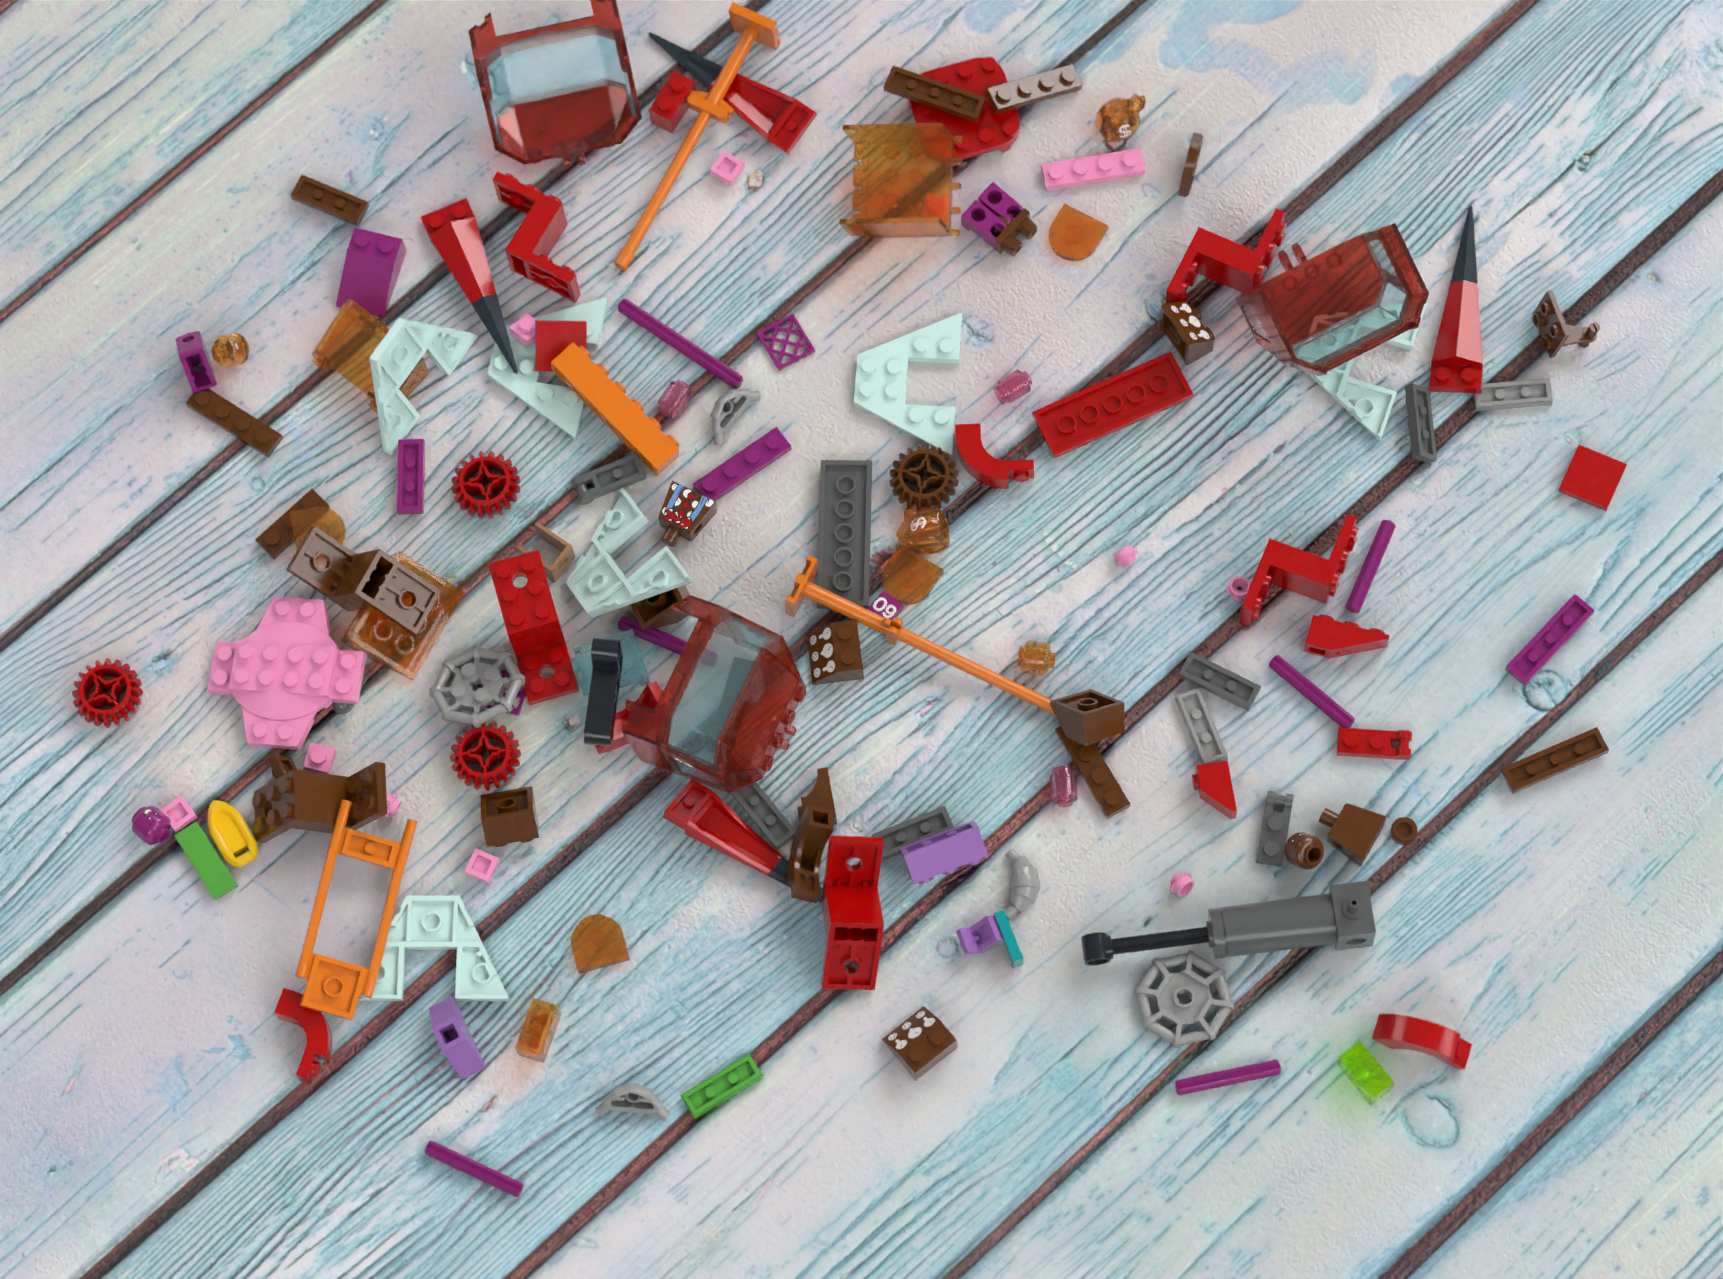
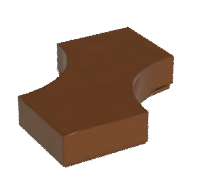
(1190, 165)

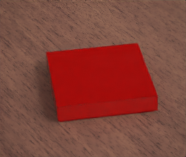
(554, 337)
(1592, 477)

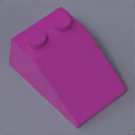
(371, 270)

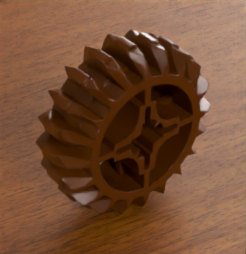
(925, 457)

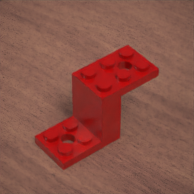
(536, 236)
(1226, 260)
(1299, 571)
(533, 627)
(852, 912)

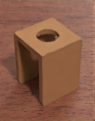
(567, 556)

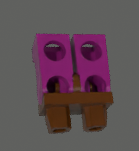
(999, 220)

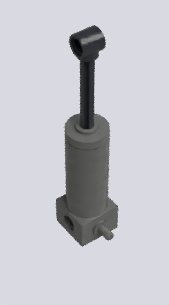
(1335, 918)

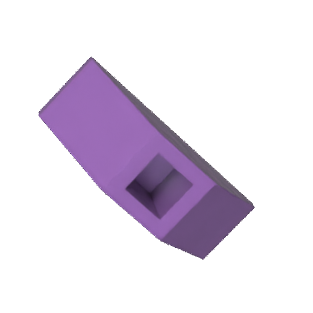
(455, 1038)

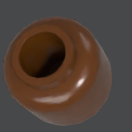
(1304, 850)

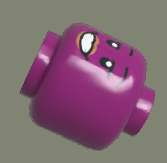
(151, 825)

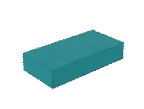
(1009, 939)

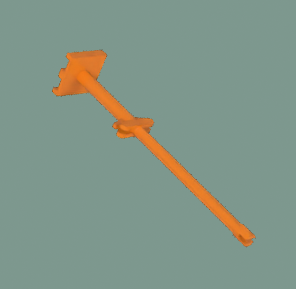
(709, 105)
(894, 631)

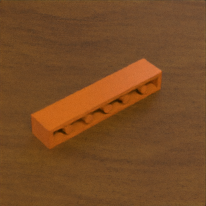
(615, 409)

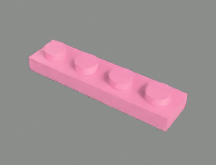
(1093, 169)

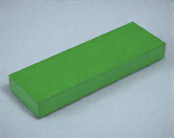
(206, 860)
(722, 1086)

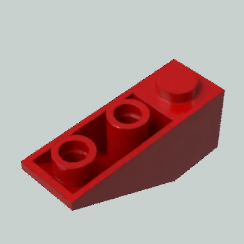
(1337, 639)

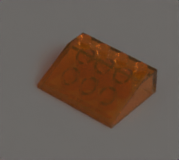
(391, 644)

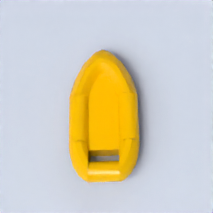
(231, 833)

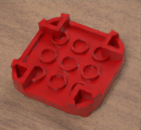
(992, 130)

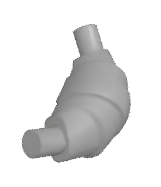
(728, 410)
(1024, 884)
(633, 1099)

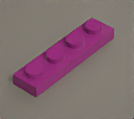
(743, 465)
(1549, 640)

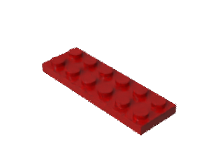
(1112, 404)

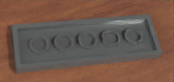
(845, 529)

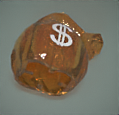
(1119, 117)
(924, 530)

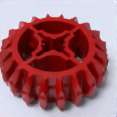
(496, 484)
(116, 686)
(496, 755)

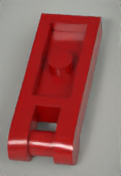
(1373, 743)

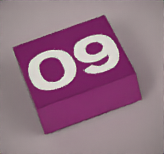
(886, 606)

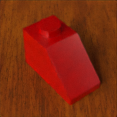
(1216, 787)

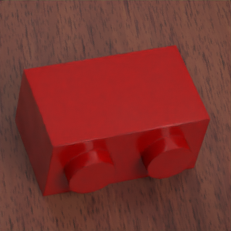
(672, 102)

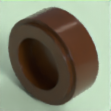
(1403, 831)

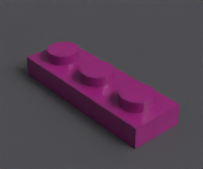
(410, 476)

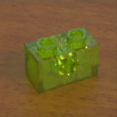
(1365, 1073)

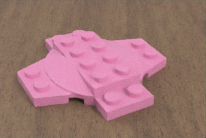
(286, 672)

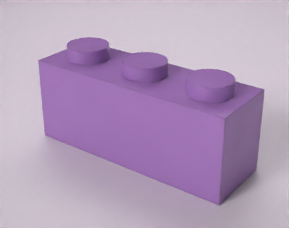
(944, 852)

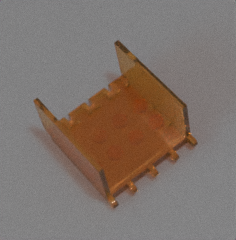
(902, 180)

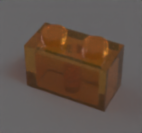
(538, 1030)

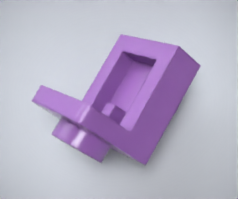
(980, 936)

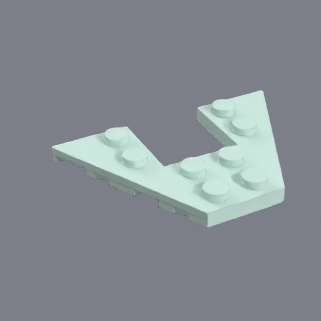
(397, 358)
(883, 382)
(1364, 400)
(553, 402)
(599, 580)
(437, 924)

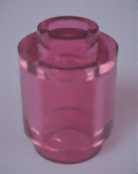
(1013, 386)
(674, 399)
(1063, 786)

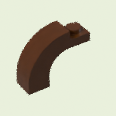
(807, 851)

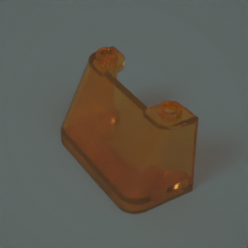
(350, 344)

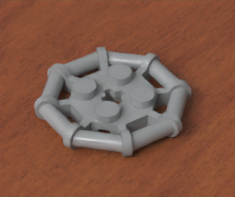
(472, 675)
(1187, 1013)

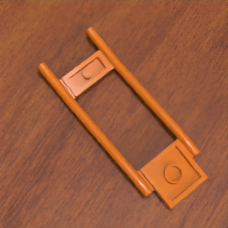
(332, 983)

